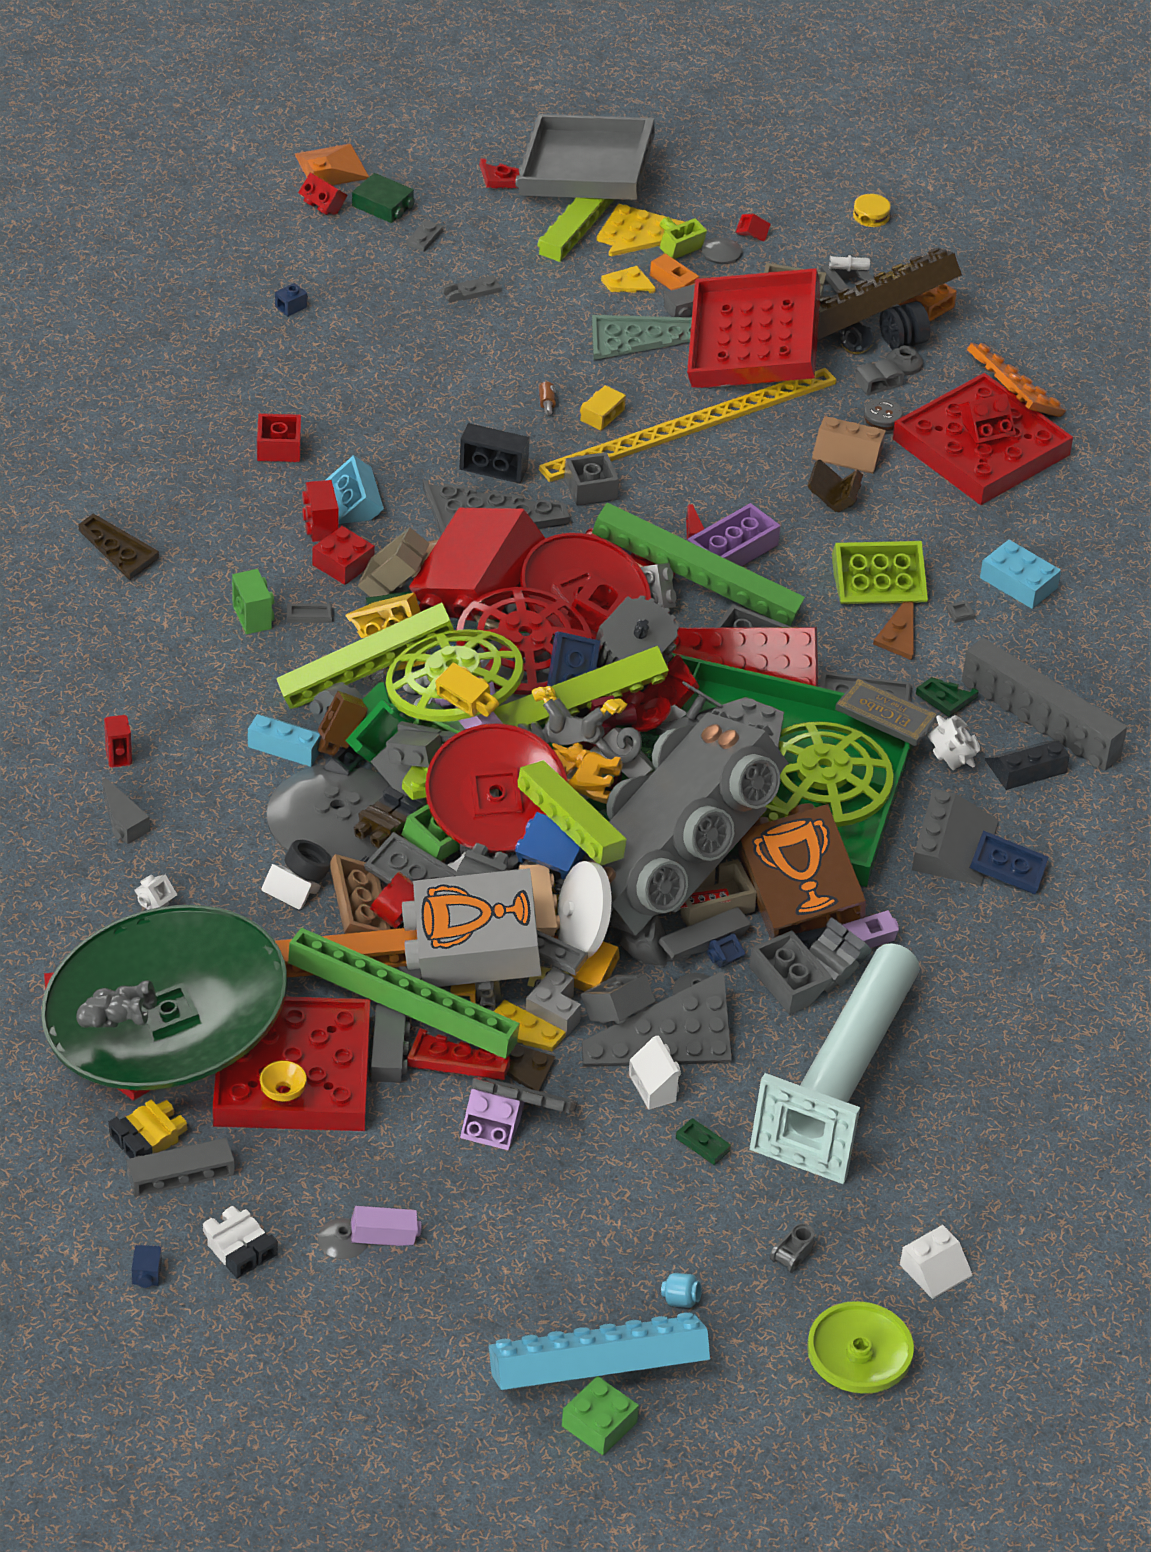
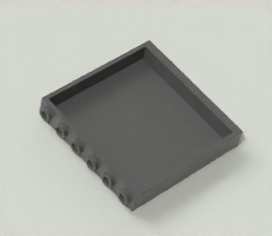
(586, 156)

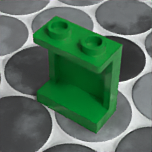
(376, 730)

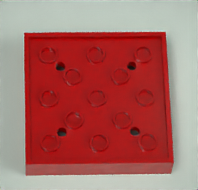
(761, 322)
(985, 468)
(329, 1061)

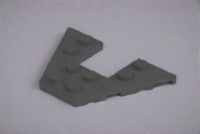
(741, 710)

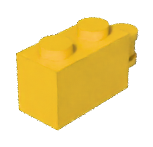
(466, 691)

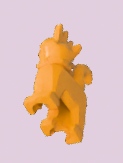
(590, 767)

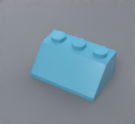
(356, 492)
(284, 740)

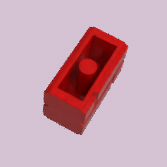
(118, 741)

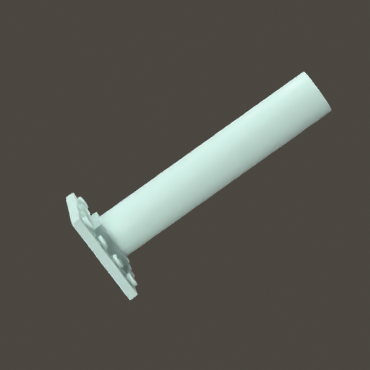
(813, 1121)

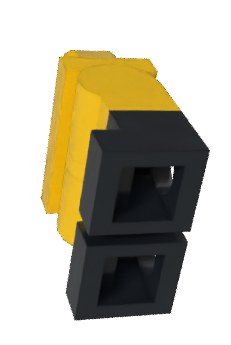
(147, 1129)

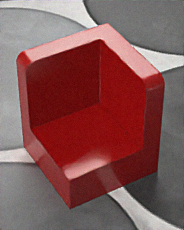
(753, 225)

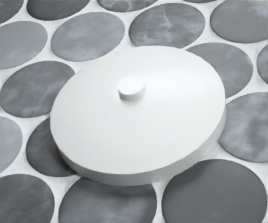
(584, 907)

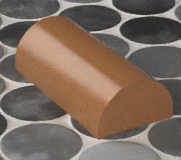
(355, 893)

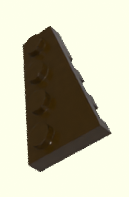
(118, 546)

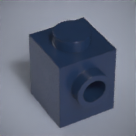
(291, 299)

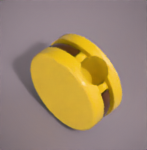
(871, 210)

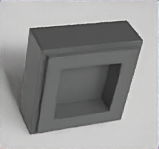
(960, 611)

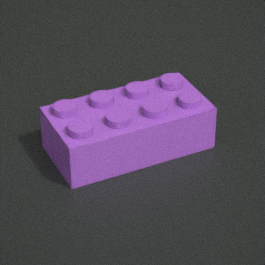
(740, 535)

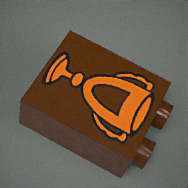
(801, 871)

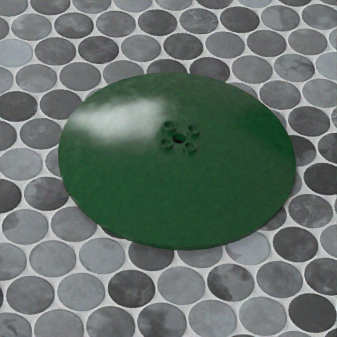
(204, 964)

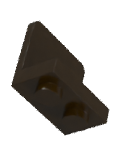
(832, 489)

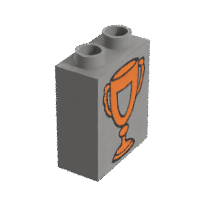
(473, 928)

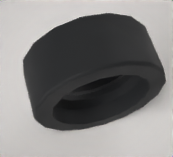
(308, 860)

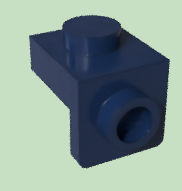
(725, 951)

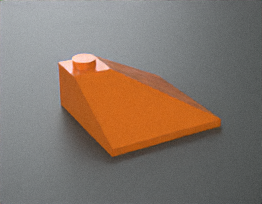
(333, 164)

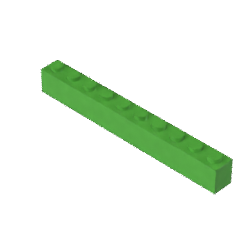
(698, 564)
(403, 993)

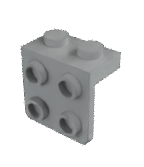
(660, 584)

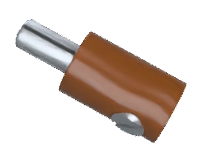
(547, 396)

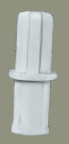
(849, 263)

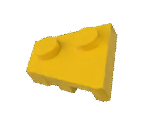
(628, 281)

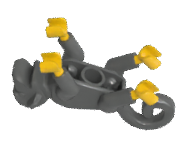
(567, 730)

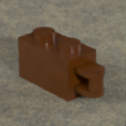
(340, 721)

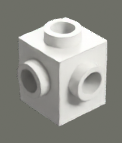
(155, 892)

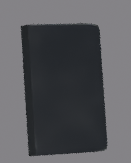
(344, 761)

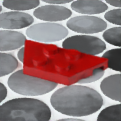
(672, 686)

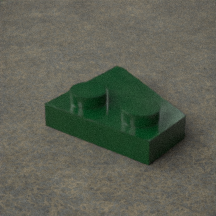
(945, 695)

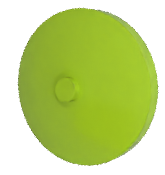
(860, 1347)

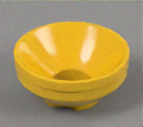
(283, 1074)

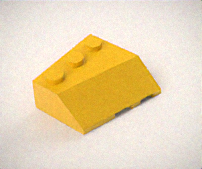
(385, 614)

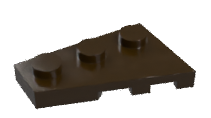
(529, 1067)

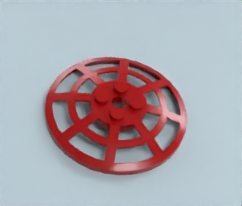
(524, 621)

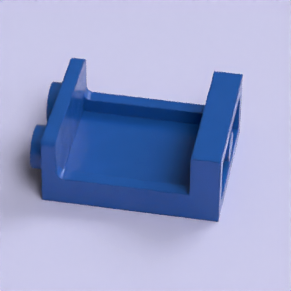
(548, 846)

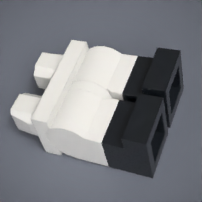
(239, 1241)

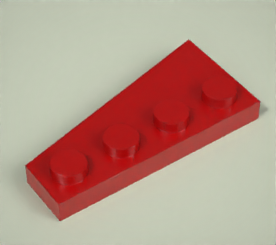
(460, 1058)

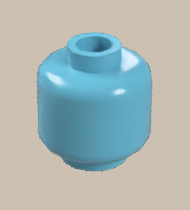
(681, 1290)

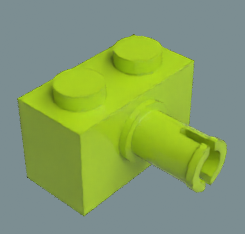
(681, 238)

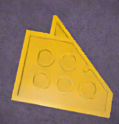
(632, 230)

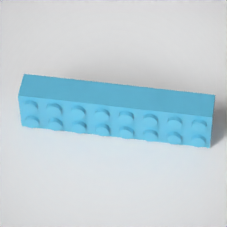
(598, 1351)

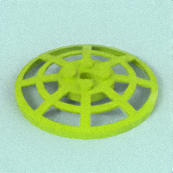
(441, 660)
(836, 774)

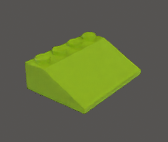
(879, 572)

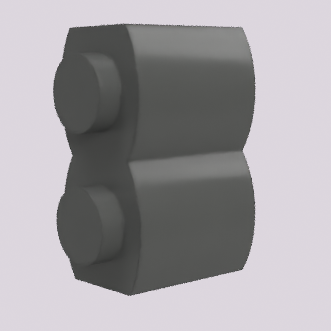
(879, 376)

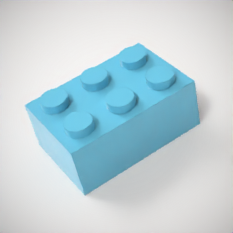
(1020, 574)

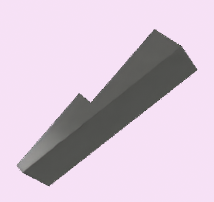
(699, 935)

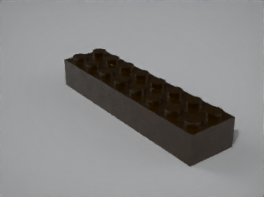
(886, 290)

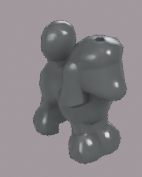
(112, 1007)

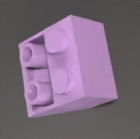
(491, 1119)

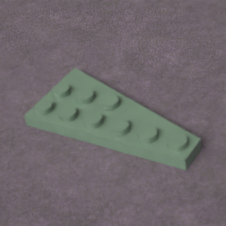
(631, 334)

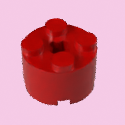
(389, 902)

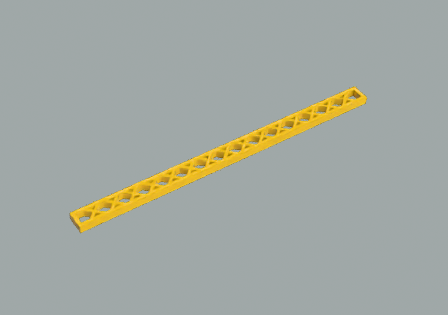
(691, 426)

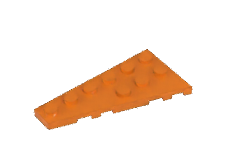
(1020, 385)

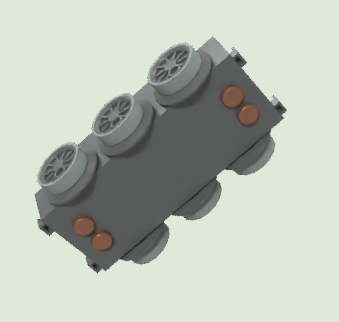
(687, 814)

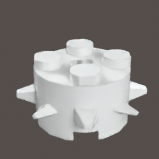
(954, 742)

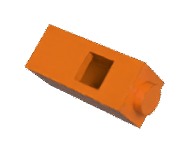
(671, 273)

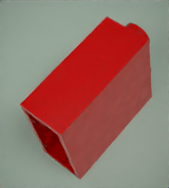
(476, 556)

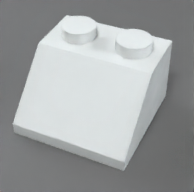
(936, 1262)

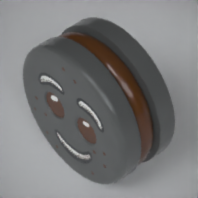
(882, 414)

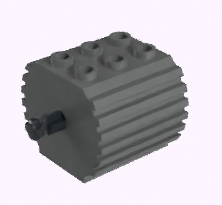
(635, 628)

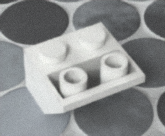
(655, 1074)

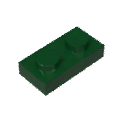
(703, 1141)

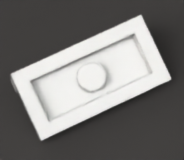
(288, 886)

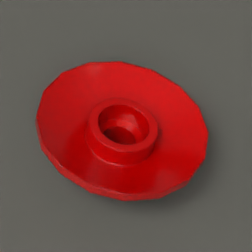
(652, 714)

